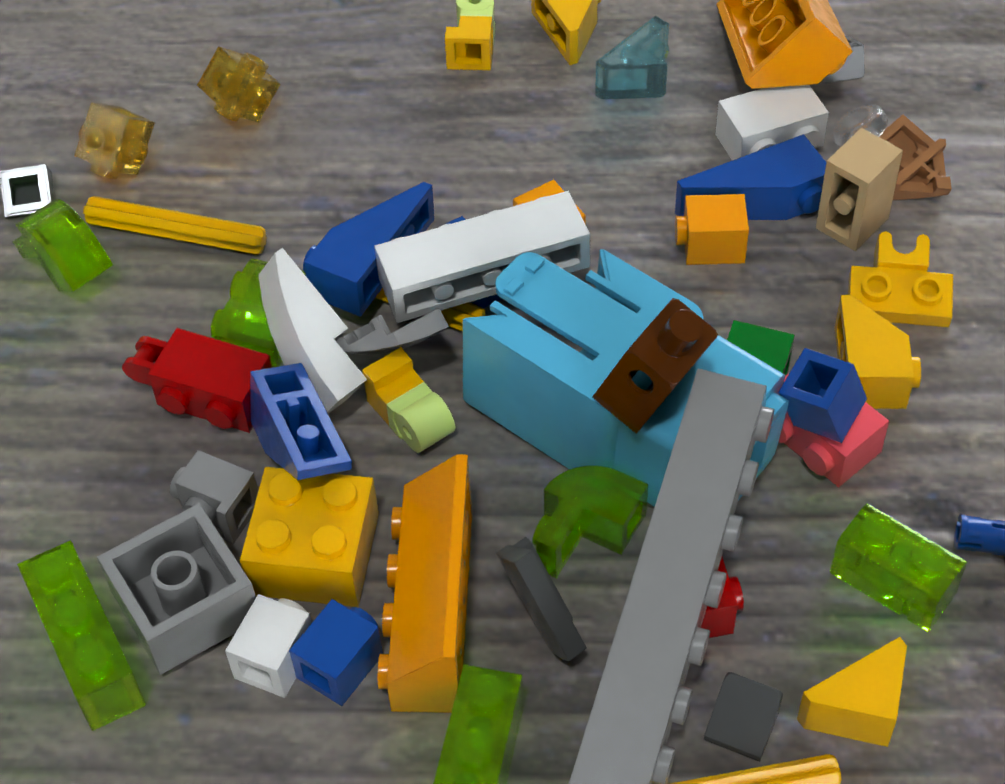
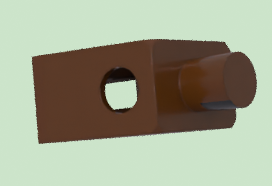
(662, 352)

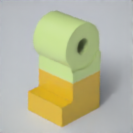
(472, 41)
(407, 401)

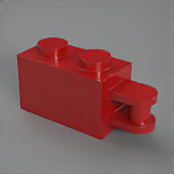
(198, 376)

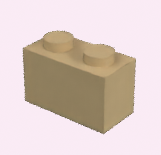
(858, 189)

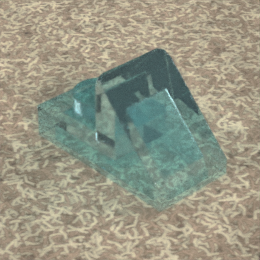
(636, 64)

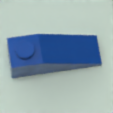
(775, 181)
(345, 259)
(295, 423)

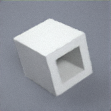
(263, 642)

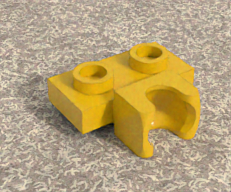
(902, 287)

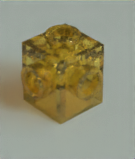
(238, 85)
(114, 140)

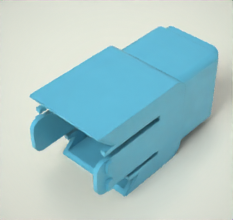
(547, 387)

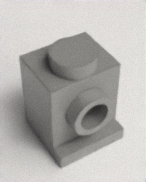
(220, 488)

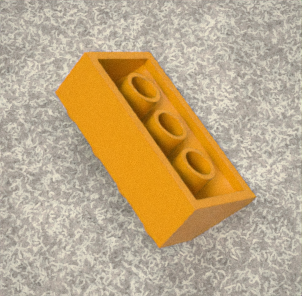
(784, 40)
(430, 590)

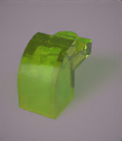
(62, 245)
(591, 505)

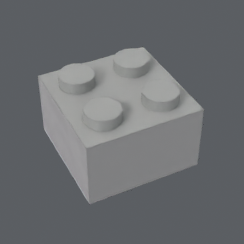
(178, 587)

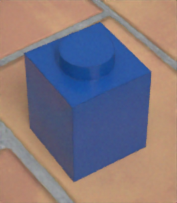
(823, 394)
(337, 651)

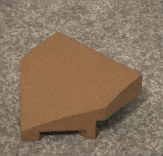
(921, 164)

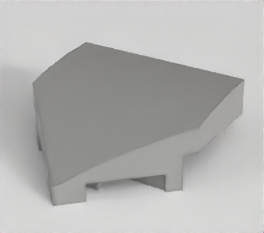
(377, 338)

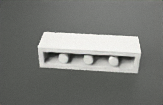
(465, 257)

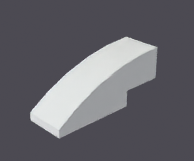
(307, 330)

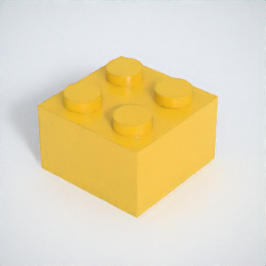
(311, 537)

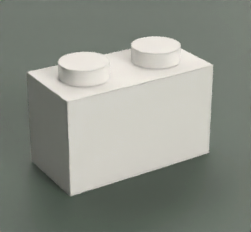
(770, 117)

